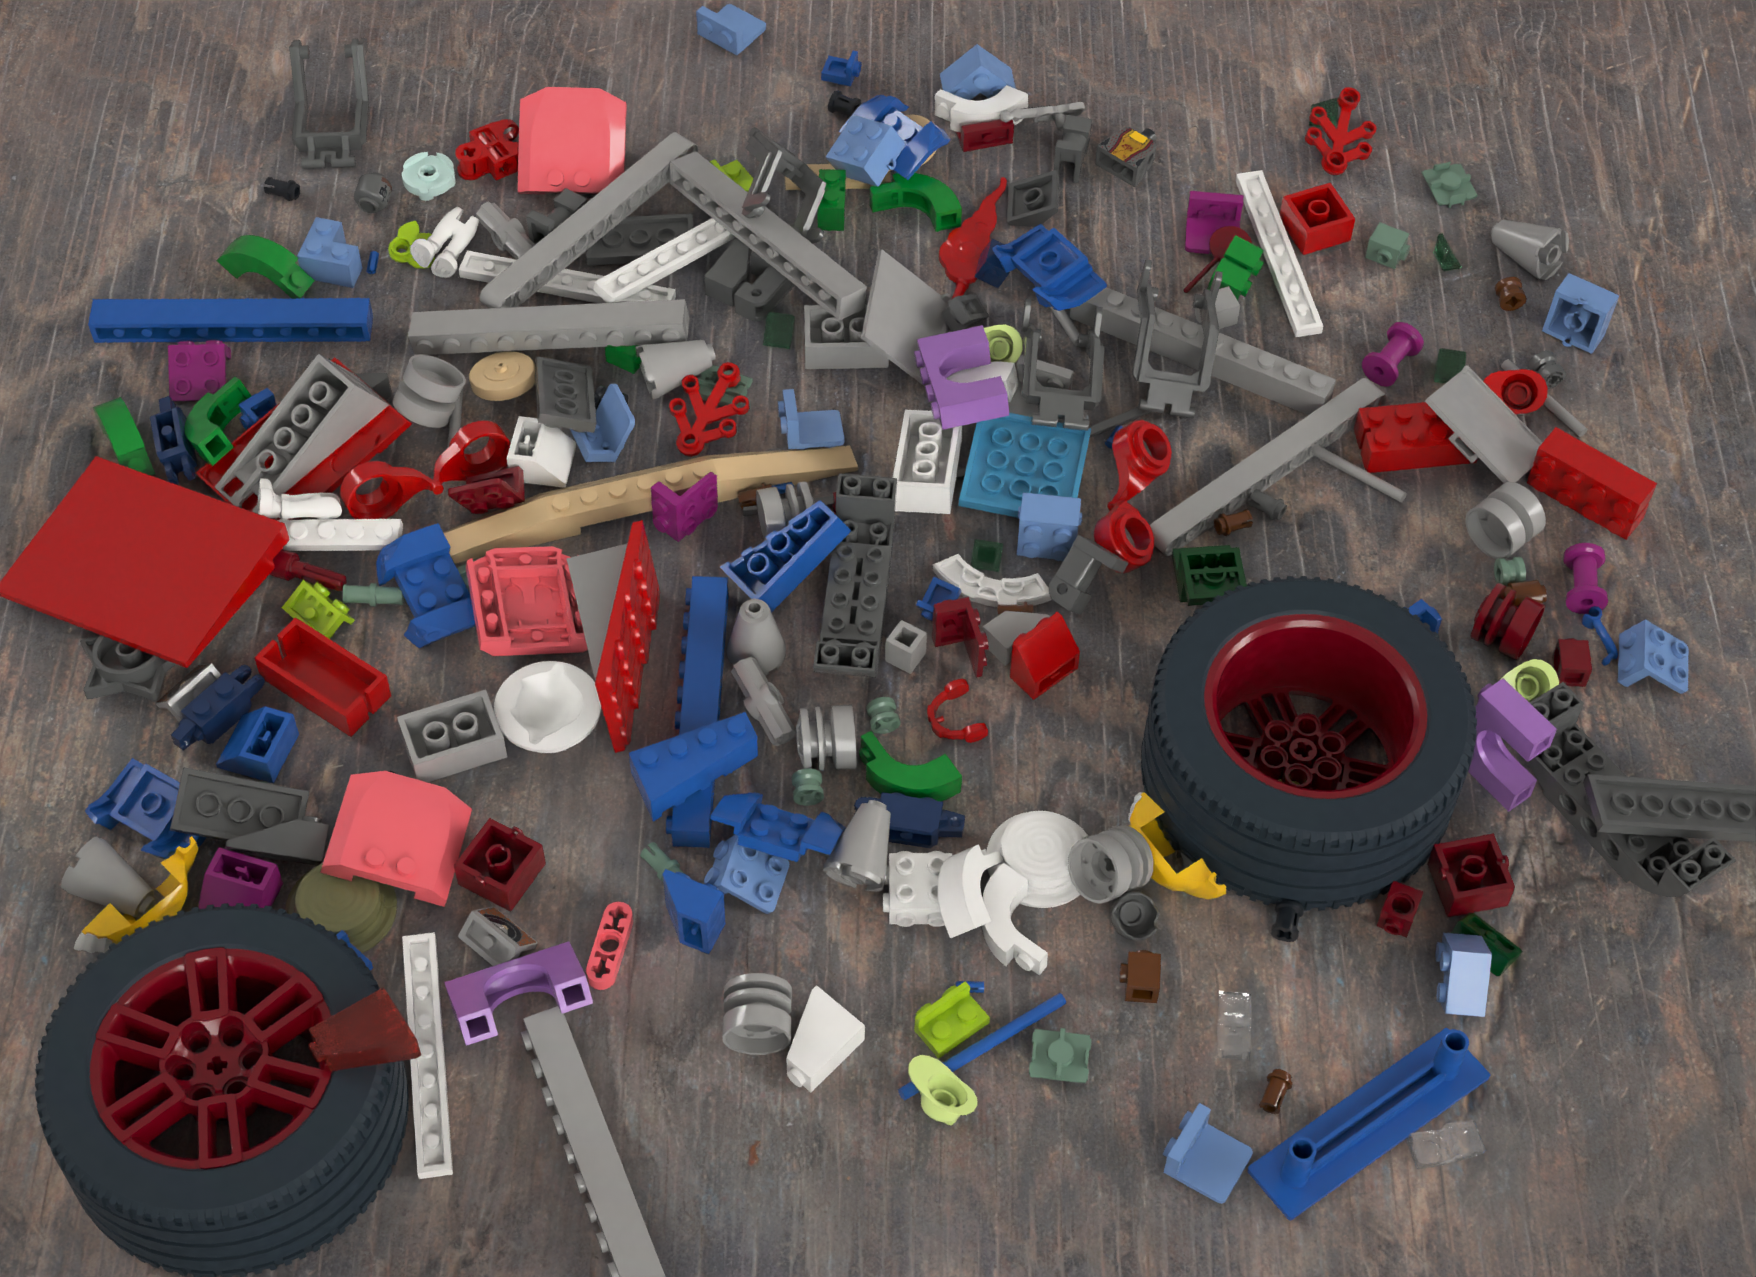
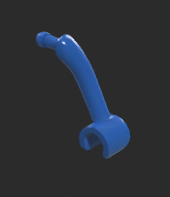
(1592, 621)

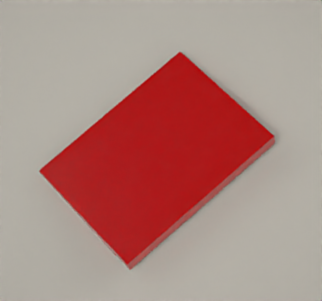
(144, 561)

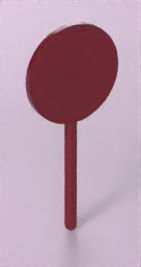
(1218, 246)

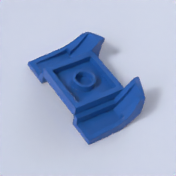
(919, 140)
(1053, 265)
(428, 583)
(145, 803)
(776, 830)

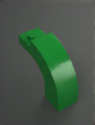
(920, 193)
(268, 259)
(209, 418)
(123, 435)
(934, 779)

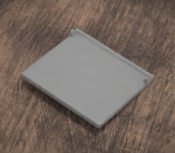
(901, 312)
(1485, 426)

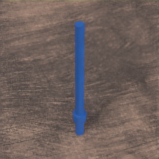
(994, 1039)

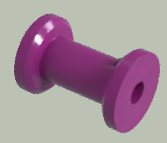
(1382, 366)
(1584, 561)

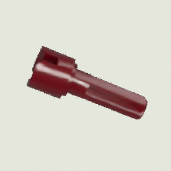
(289, 566)

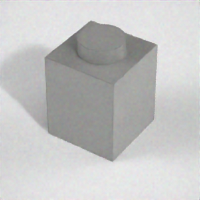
(1226, 308)
(905, 646)

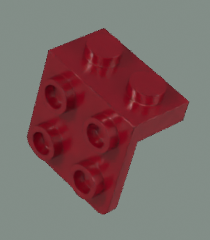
(490, 490)
(958, 622)

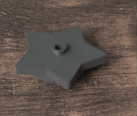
(122, 669)

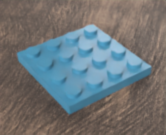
(1020, 457)

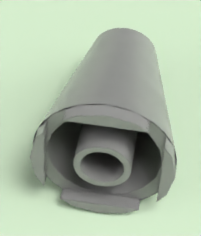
(1531, 246)
(668, 363)
(756, 636)
(862, 849)
(107, 878)

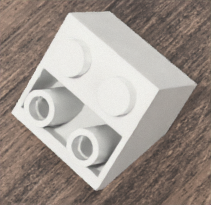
(541, 453)

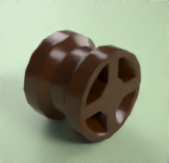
(1510, 293)

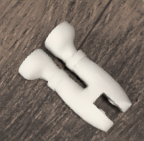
(449, 227)
(296, 506)

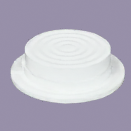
(547, 706)
(1038, 849)

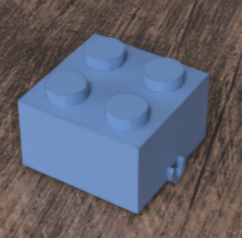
(866, 150)
(1580, 313)
(1047, 525)

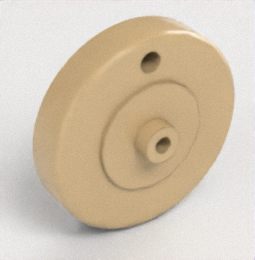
(502, 376)

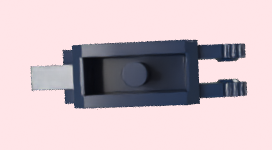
(171, 443)
(217, 708)
(918, 820)

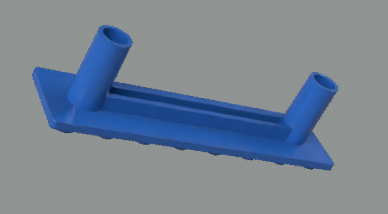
(1368, 1123)

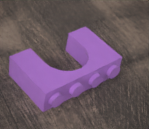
(957, 402)
(1510, 716)
(547, 971)

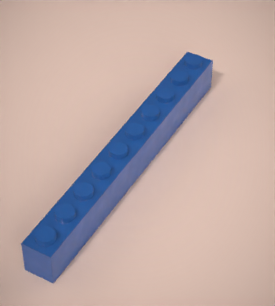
(231, 320)
(700, 696)

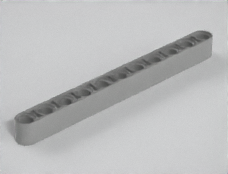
(586, 225)
(1264, 467)

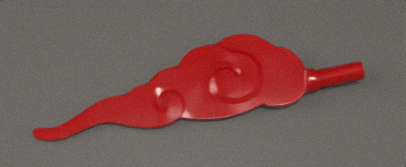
(965, 244)

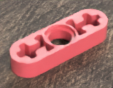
(613, 958)

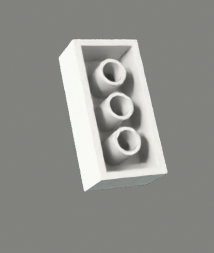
(926, 464)

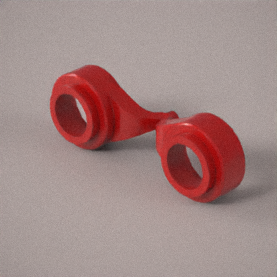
(1135, 473)
(403, 483)

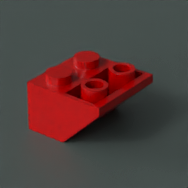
(1044, 656)

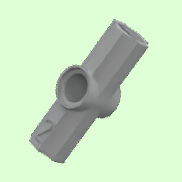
(505, 232)
(763, 701)

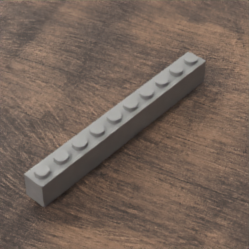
(769, 237)
(549, 327)
(1233, 361)
(590, 1146)

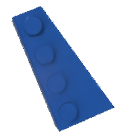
(787, 556)
(691, 761)

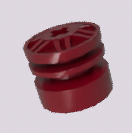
(1505, 620)

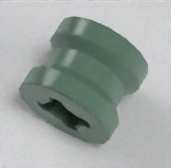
(1509, 570)
(883, 715)
(807, 787)

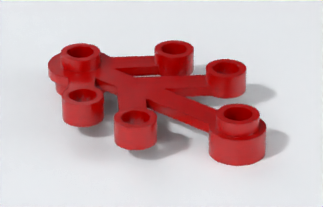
(1339, 135)
(709, 412)

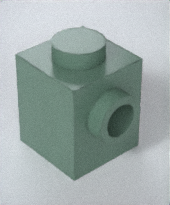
(1388, 246)

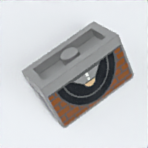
(188, 689)
(495, 936)

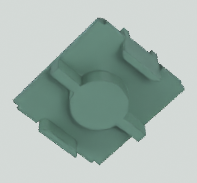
(1449, 184)
(709, 379)
(1060, 1055)

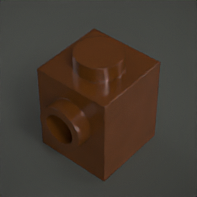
(1141, 976)

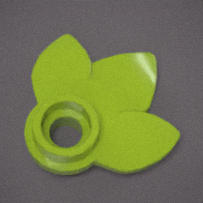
(406, 236)

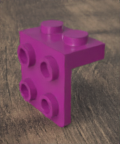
(1208, 213)
(196, 369)
(683, 513)

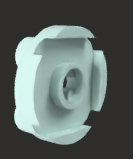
(428, 186)

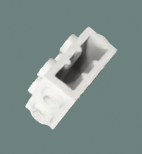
(914, 888)

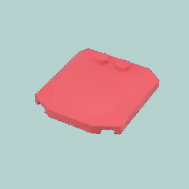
(570, 140)
(525, 602)
(398, 834)

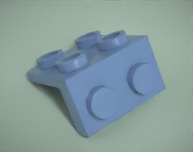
(729, 27)
(809, 428)
(611, 431)
(1653, 653)
(748, 874)
(1206, 1157)

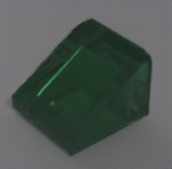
(1331, 108)
(1445, 254)
(779, 330)
(1448, 364)
(987, 555)

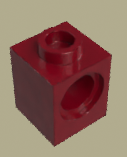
(1572, 661)
(1404, 899)

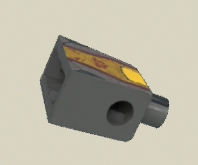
(1127, 154)

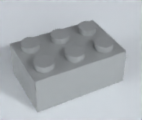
(837, 342)
(452, 736)

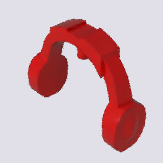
(951, 691)

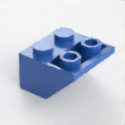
(260, 744)
(694, 910)

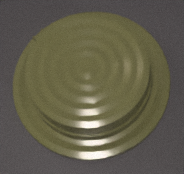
(357, 906)

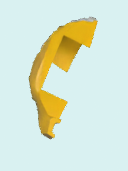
(1193, 880)
(111, 926)

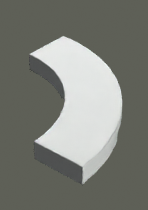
(988, 590)

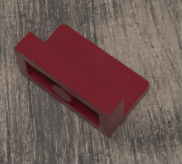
(985, 135)

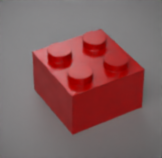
(1317, 218)

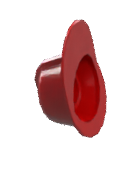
(1519, 389)

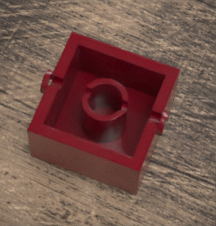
(500, 864)
(1471, 875)

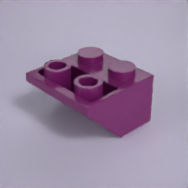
(239, 879)

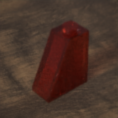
(364, 1035)

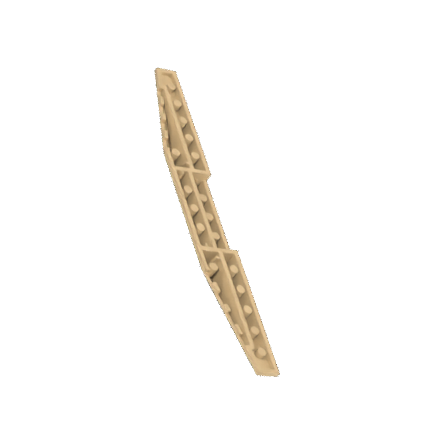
(565, 510)

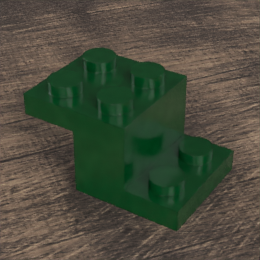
(1207, 572)

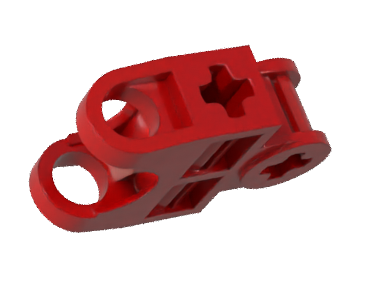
(489, 152)

